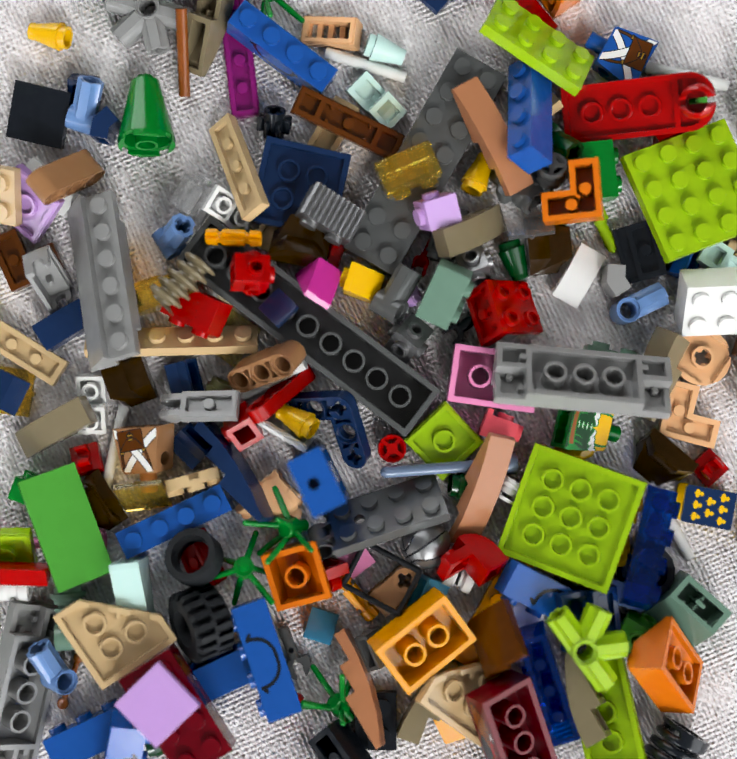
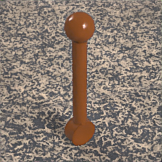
(63, 701)

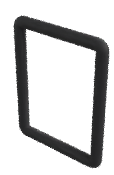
(374, 601)

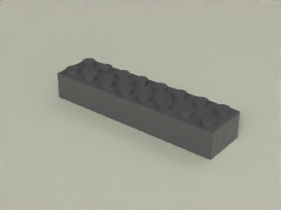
(389, 224)

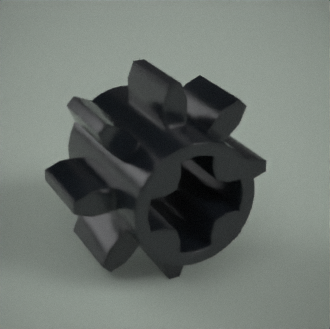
(274, 122)

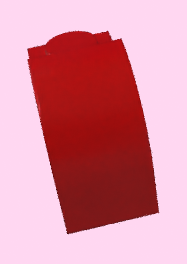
(476, 556)

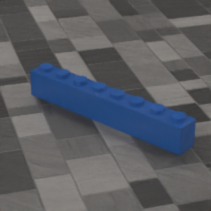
(90, 731)

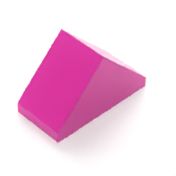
(319, 281)

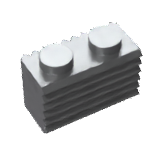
(329, 214)

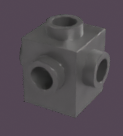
(478, 262)
(409, 338)

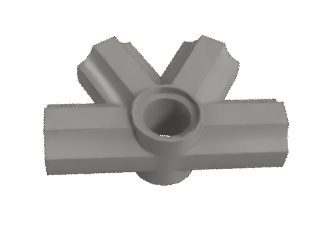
(152, 26)

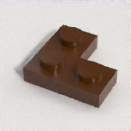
(11, 259)

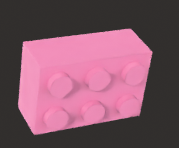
(471, 378)

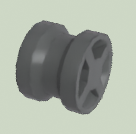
(554, 174)

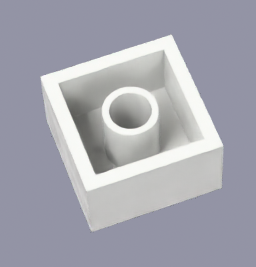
(706, 301)

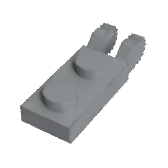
(201, 406)

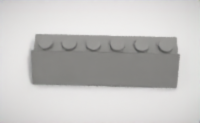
(104, 280)
(581, 380)
(22, 696)

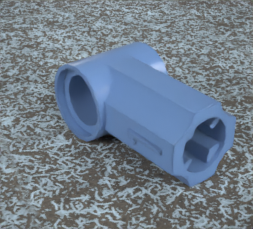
(85, 104)
(173, 236)
(640, 304)
(51, 667)

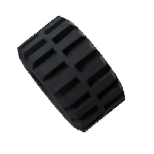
(201, 622)

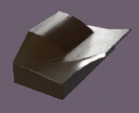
(297, 244)
(548, 252)
(130, 381)
(661, 459)
(103, 502)

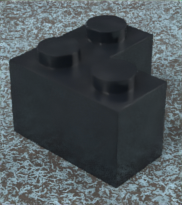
(338, 743)

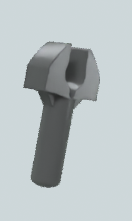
(293, 653)

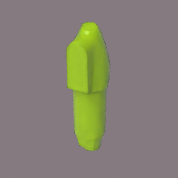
(605, 233)

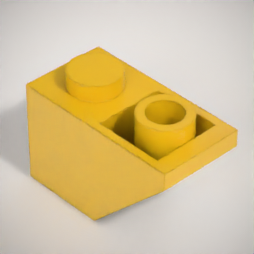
(361, 282)

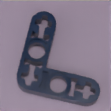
(339, 416)

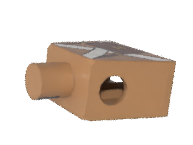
(145, 449)

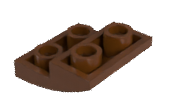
(498, 638)

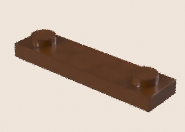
(346, 123)

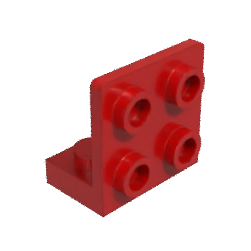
(503, 309)

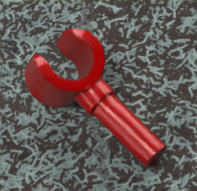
(421, 261)

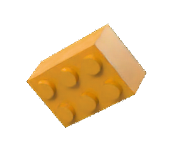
(421, 640)

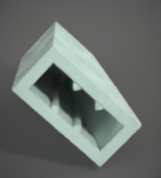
(132, 583)

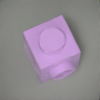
(436, 210)

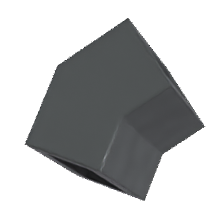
(369, 657)

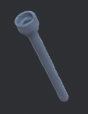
(439, 468)

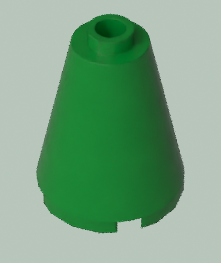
(145, 120)

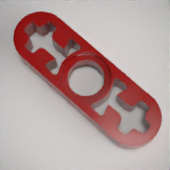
(278, 396)

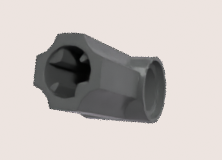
(392, 300)

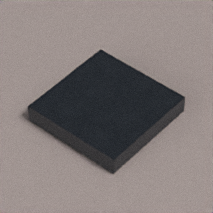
(38, 114)

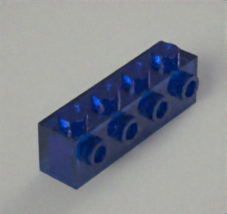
(648, 548)
(548, 684)

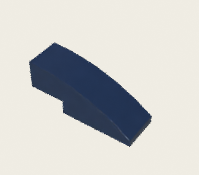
(60, 326)

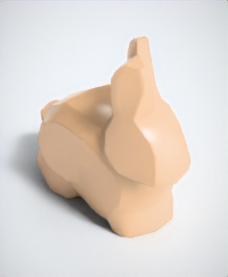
(291, 496)

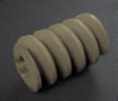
(180, 281)

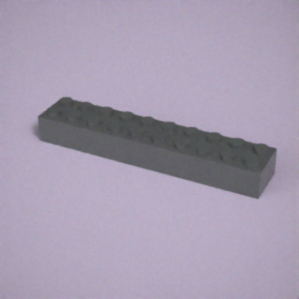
(329, 339)

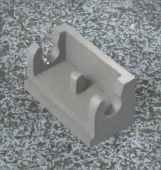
(48, 277)

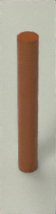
(182, 52)

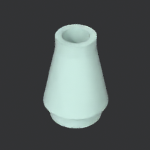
(383, 50)

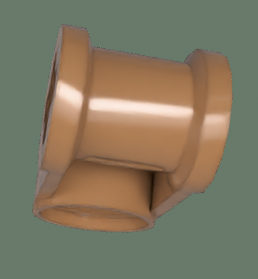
(390, 590)

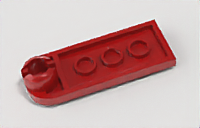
(638, 107)

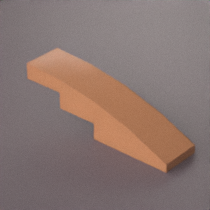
(491, 134)
(484, 485)
(364, 699)

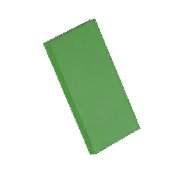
(65, 527)

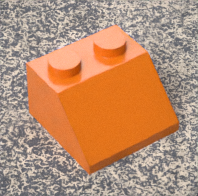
(296, 576)

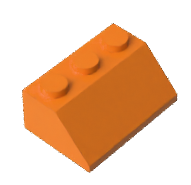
(667, 667)

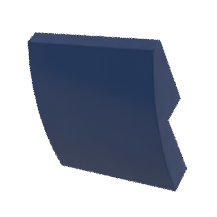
(578, 598)

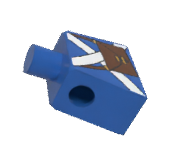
(620, 55)

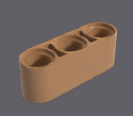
(65, 176)
(267, 366)

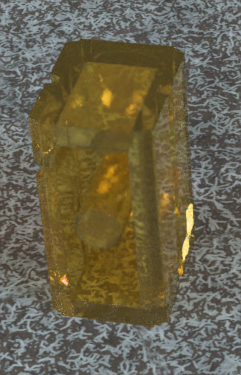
(408, 170)

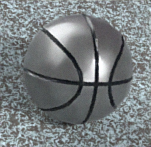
(426, 546)

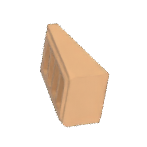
(342, 43)

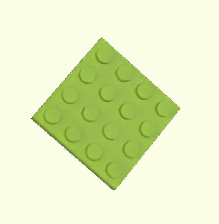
(687, 189)
(571, 517)

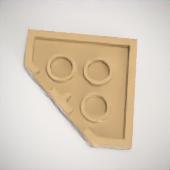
(113, 637)
(445, 696)

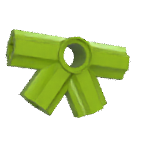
(600, 644)

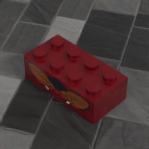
(510, 718)
(204, 731)

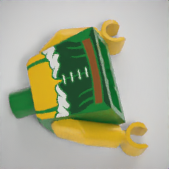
(583, 432)

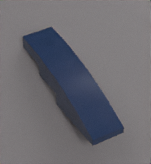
(239, 477)

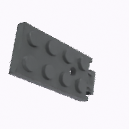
(386, 516)

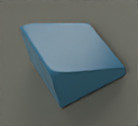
(321, 625)

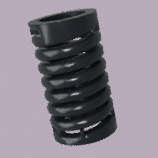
(687, 744)

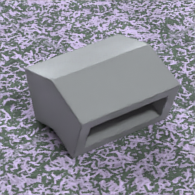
(614, 280)

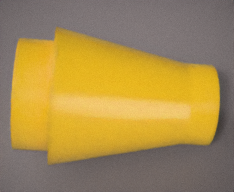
(51, 34)
(476, 177)
(299, 421)

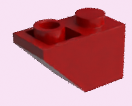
(201, 312)

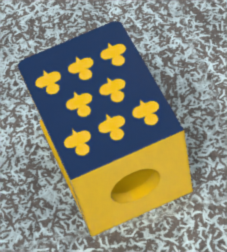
(706, 505)

